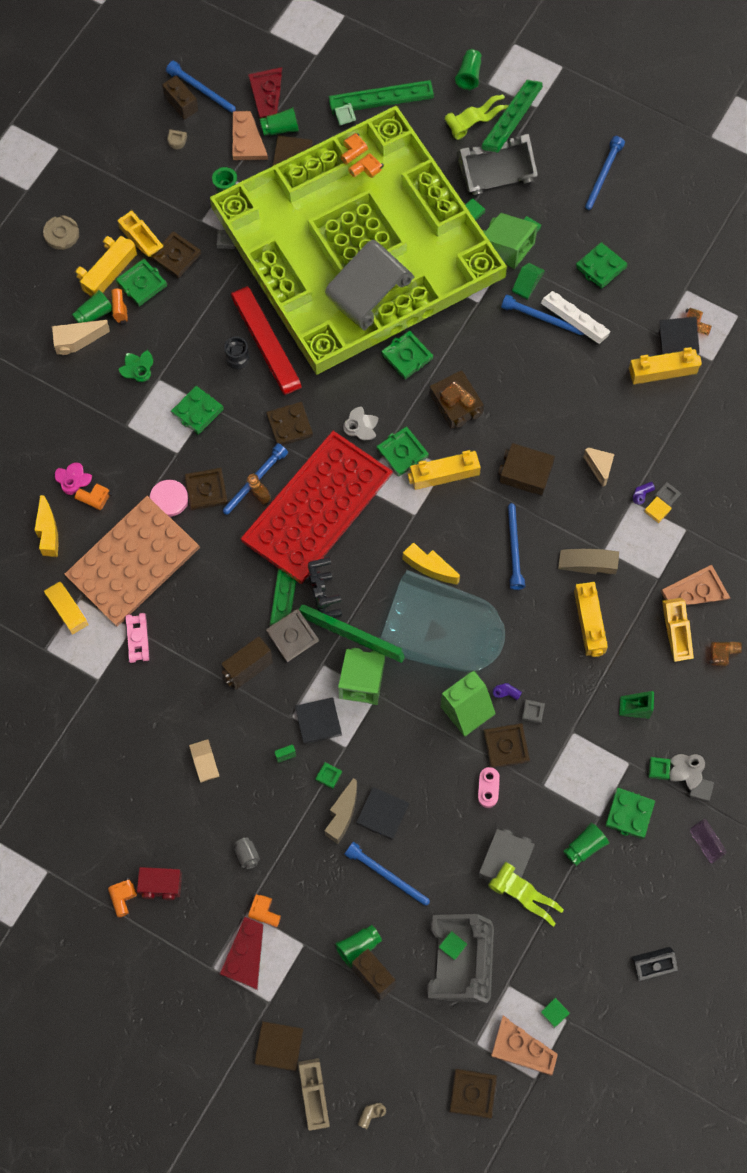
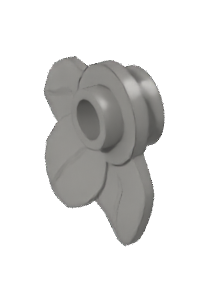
(363, 424)
(686, 771)

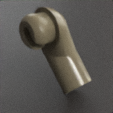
(370, 1112)

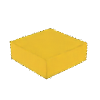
(657, 509)

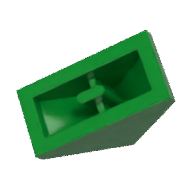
(527, 280)
(637, 705)

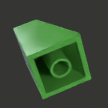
(511, 238)
(361, 676)
(468, 703)

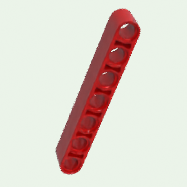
(266, 340)

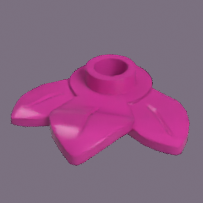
(72, 478)

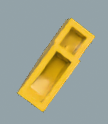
(139, 234)
(46, 529)
(430, 565)
(66, 608)
(678, 629)

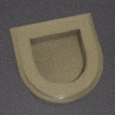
(176, 139)

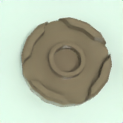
(61, 232)

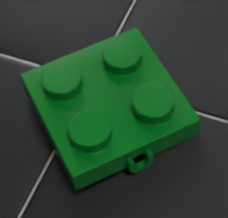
(601, 265)
(141, 282)
(407, 355)
(197, 410)
(402, 451)
(630, 813)

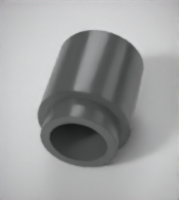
(246, 853)

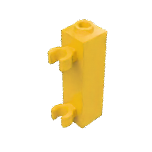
(109, 266)
(664, 366)
(444, 470)
(590, 619)

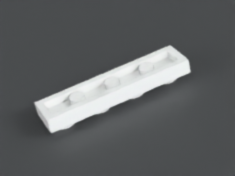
(575, 317)

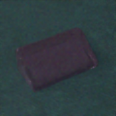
(708, 841)

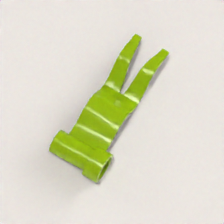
(472, 115)
(523, 891)

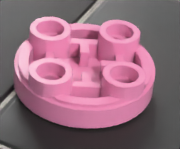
(170, 497)

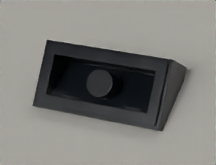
(655, 963)

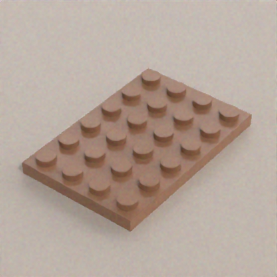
(132, 561)

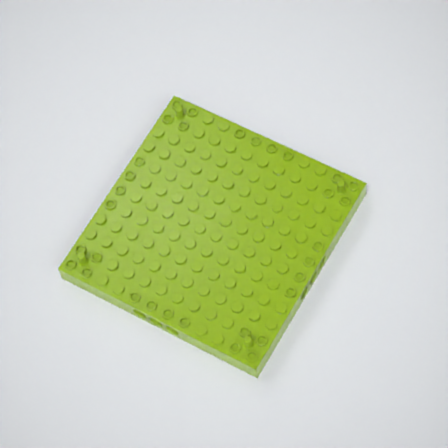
(312, 218)

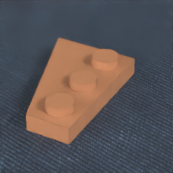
(246, 138)
(698, 588)
(522, 1049)

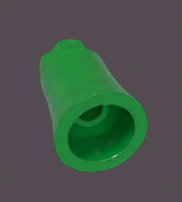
(469, 70)
(280, 123)
(224, 178)
(93, 308)
(586, 844)
(356, 944)

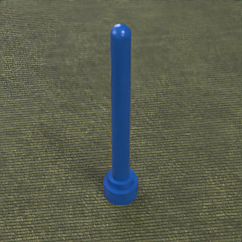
(175, 70)
(616, 144)
(510, 303)
(279, 452)
(517, 581)
(356, 853)

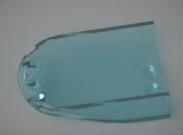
(443, 625)

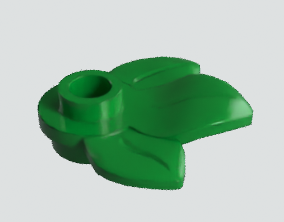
(136, 365)

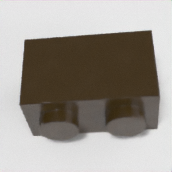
(180, 97)

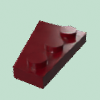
(266, 91)
(245, 954)

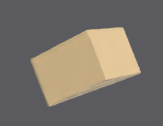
(600, 463)
(204, 760)

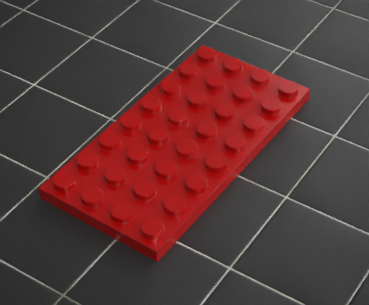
(316, 506)

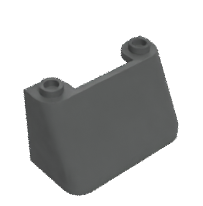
(491, 169)
(366, 283)
(471, 973)

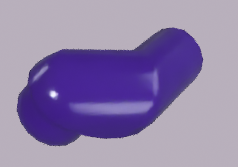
(640, 492)
(506, 690)

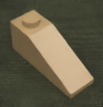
(76, 336)

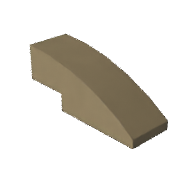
(589, 560)
(342, 813)
(313, 1094)

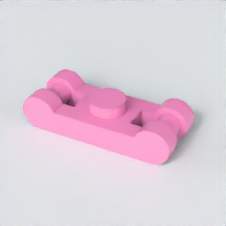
(137, 638)

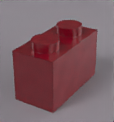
(159, 882)

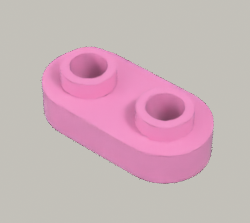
(488, 786)

